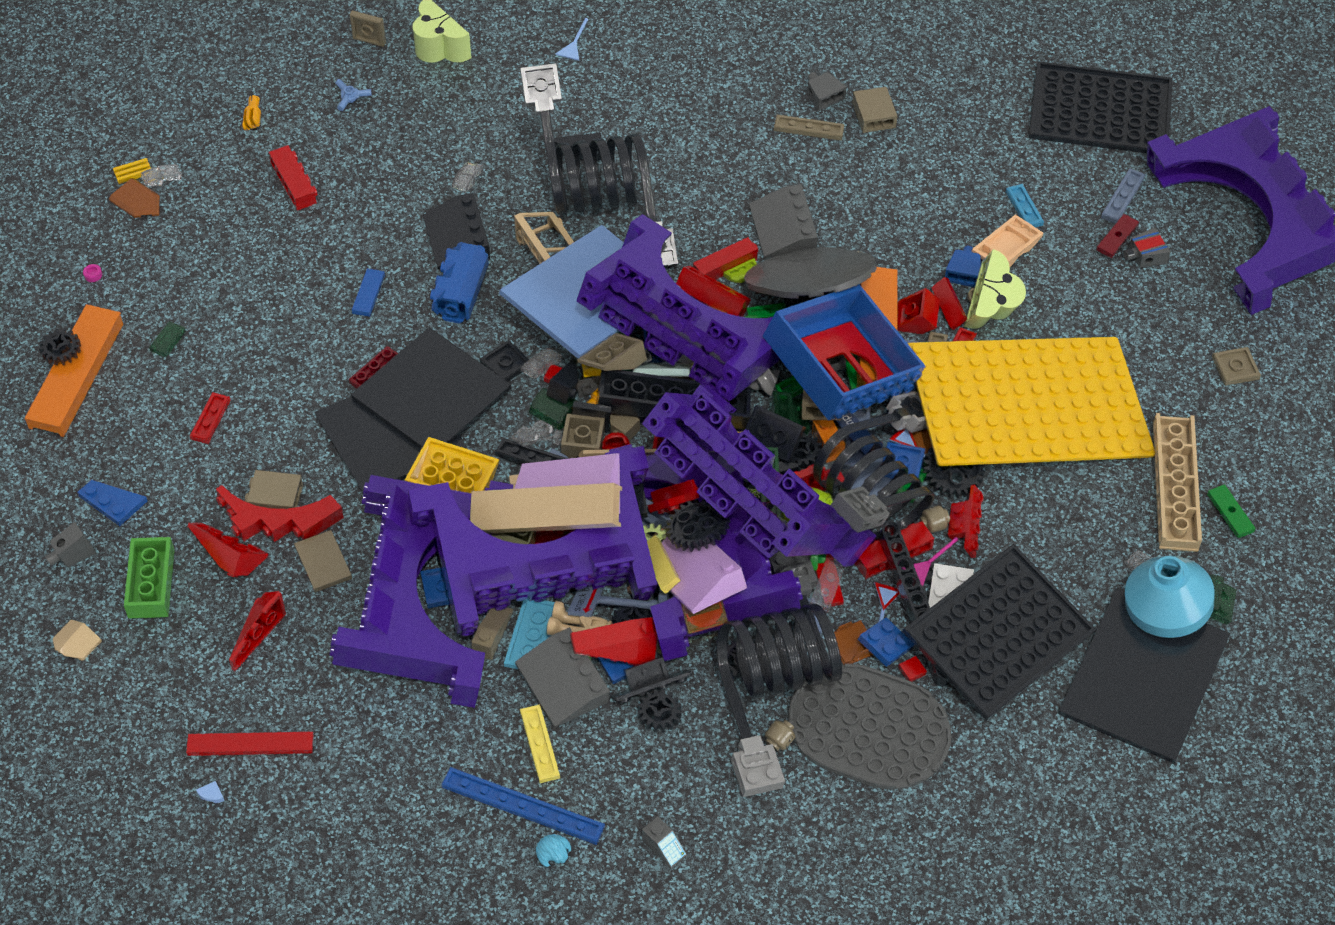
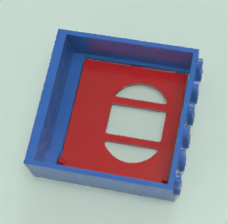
(836, 326)

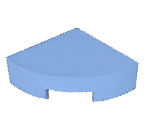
(210, 793)

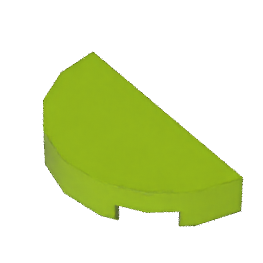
(738, 273)

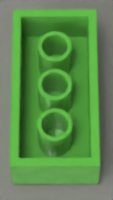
(149, 577)

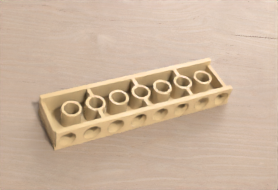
(1177, 483)
(546, 508)

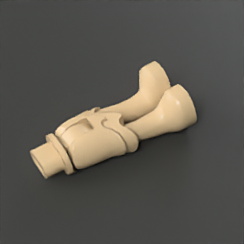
(561, 616)

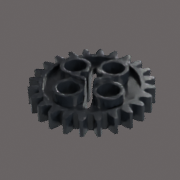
(943, 479)
(696, 526)

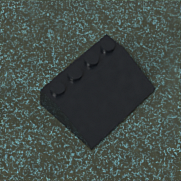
(454, 223)

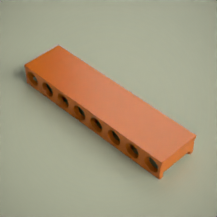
(883, 291)
(69, 383)

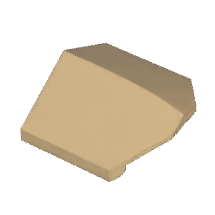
(76, 640)

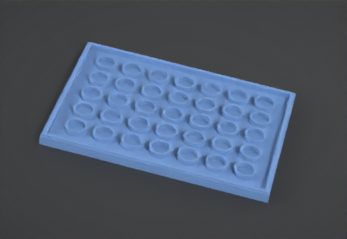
(551, 290)

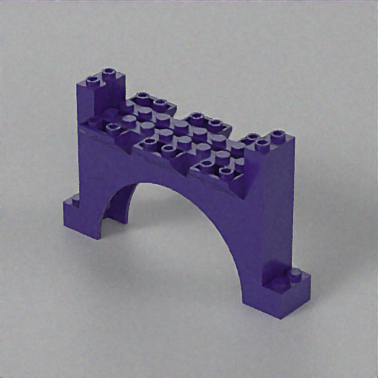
(1248, 160)
(640, 292)
(704, 419)
(492, 572)
(763, 592)
(394, 628)

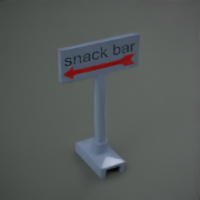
(587, 600)

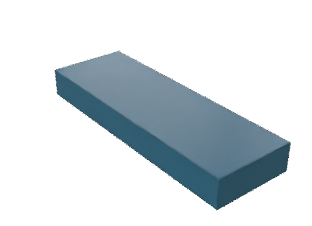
(1024, 205)

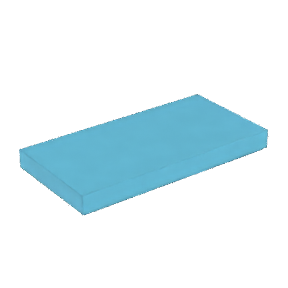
(529, 630)

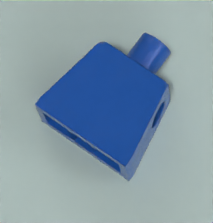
(964, 267)

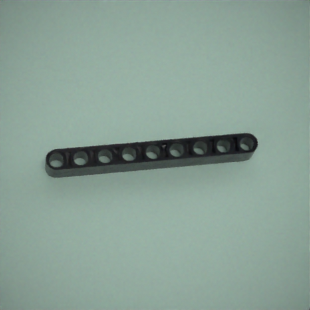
(909, 576)

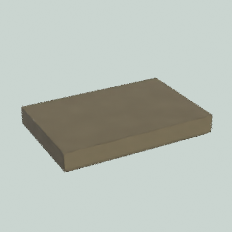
(323, 561)

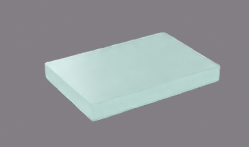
(664, 369)

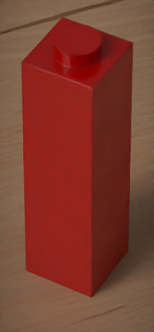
(727, 258)

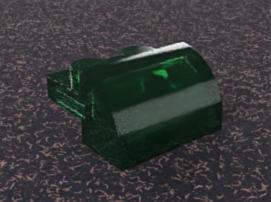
(789, 407)
(550, 409)
(1223, 600)

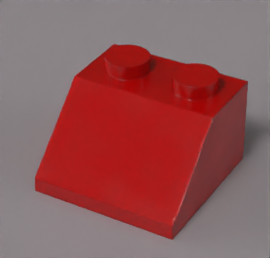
(918, 312)

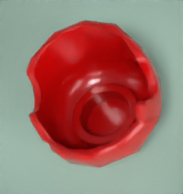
(614, 440)

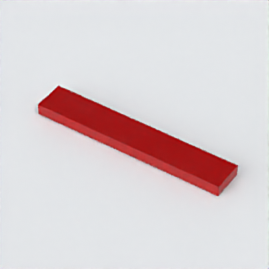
(250, 743)

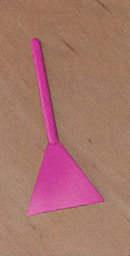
(923, 567)

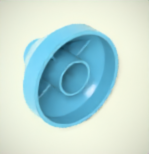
(1169, 596)

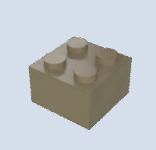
(582, 434)

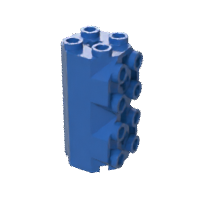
(460, 282)

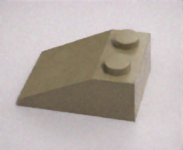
(616, 353)

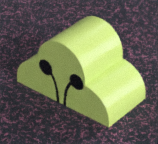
(439, 35)
(995, 292)

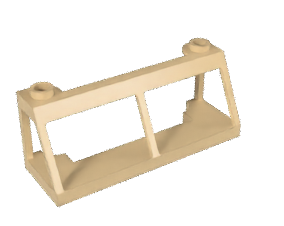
(527, 236)

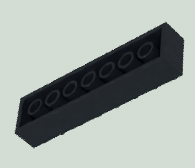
(639, 393)

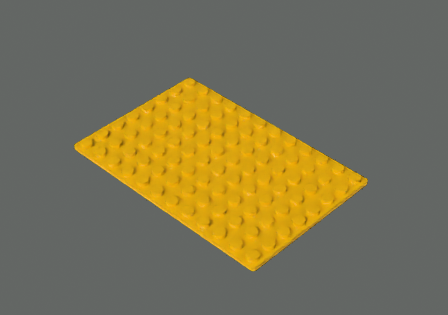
(1030, 401)

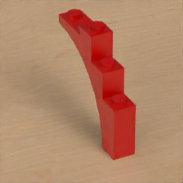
(276, 523)

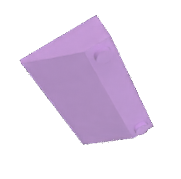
(570, 471)
(704, 576)

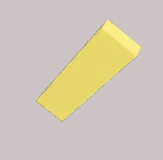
(663, 567)
(539, 744)

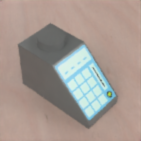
(663, 842)

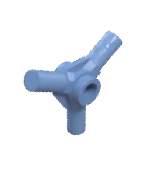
(349, 94)

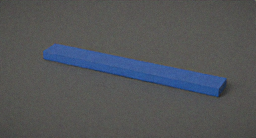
(523, 805)

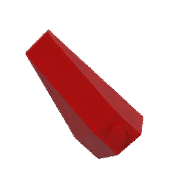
(227, 551)
(262, 619)
(624, 641)

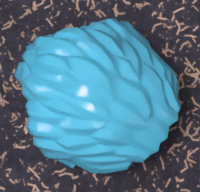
(552, 848)

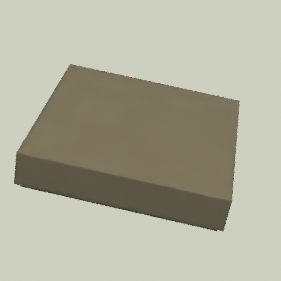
(367, 28)
(1236, 366)

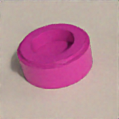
(92, 273)

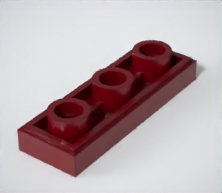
(1117, 236)
(372, 367)

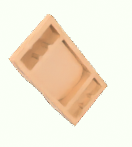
(1010, 239)

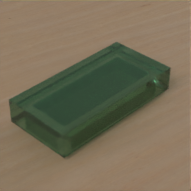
(167, 339)

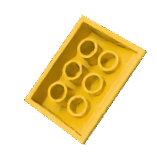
(449, 463)

